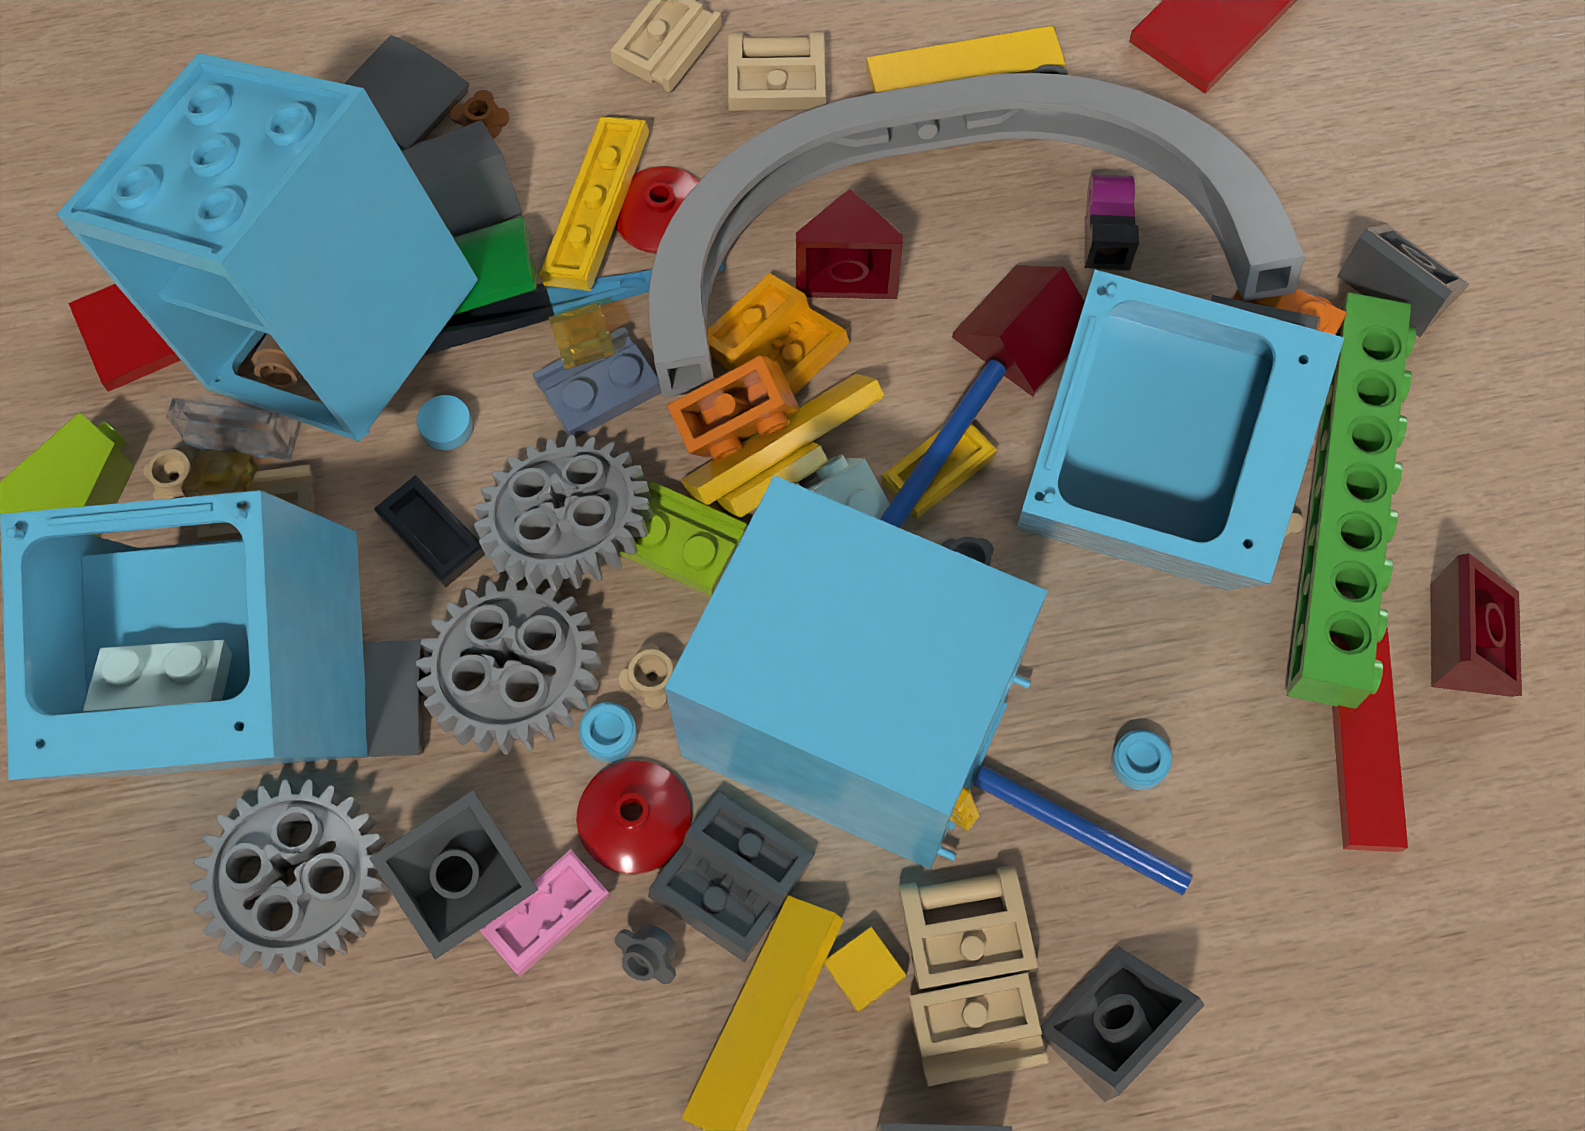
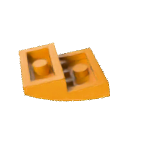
(780, 326)

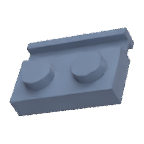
(599, 389)

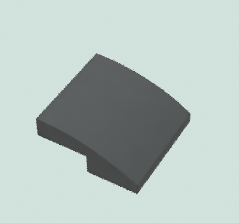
(408, 89)
(393, 698)
(730, 876)

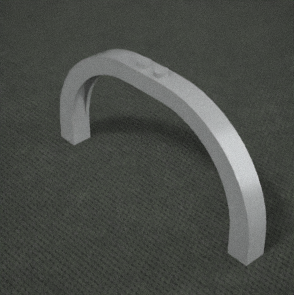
(946, 114)

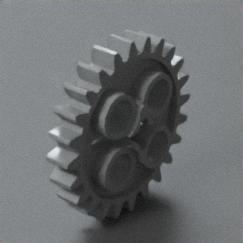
(563, 513)
(492, 707)
(265, 834)

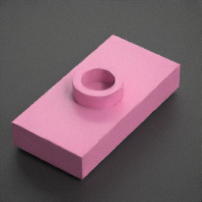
(538, 923)

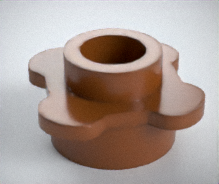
(482, 103)

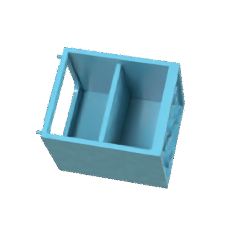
(282, 214)
(1180, 433)
(275, 597)
(852, 670)

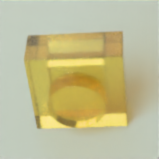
(582, 336)
(219, 473)

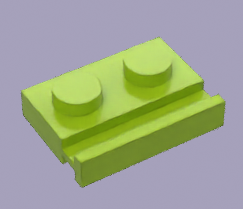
(687, 540)

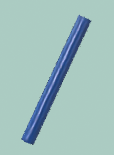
(944, 444)
(1083, 830)

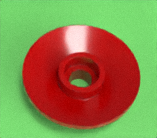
(642, 219)
(637, 844)

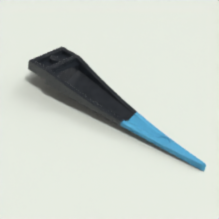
(535, 308)

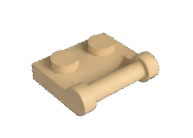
(776, 82)
(972, 946)

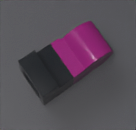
(1110, 222)

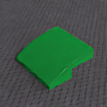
(499, 261)

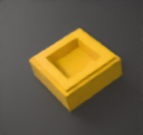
(864, 970)

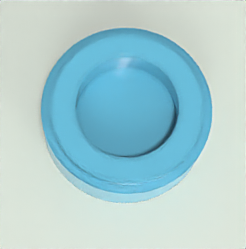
(444, 422)
(608, 732)
(1141, 759)

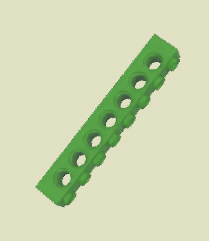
(1317, 666)

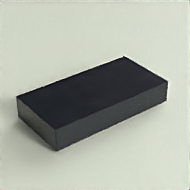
(430, 530)

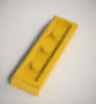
(976, 57)
(594, 203)
(805, 426)
(763, 1018)

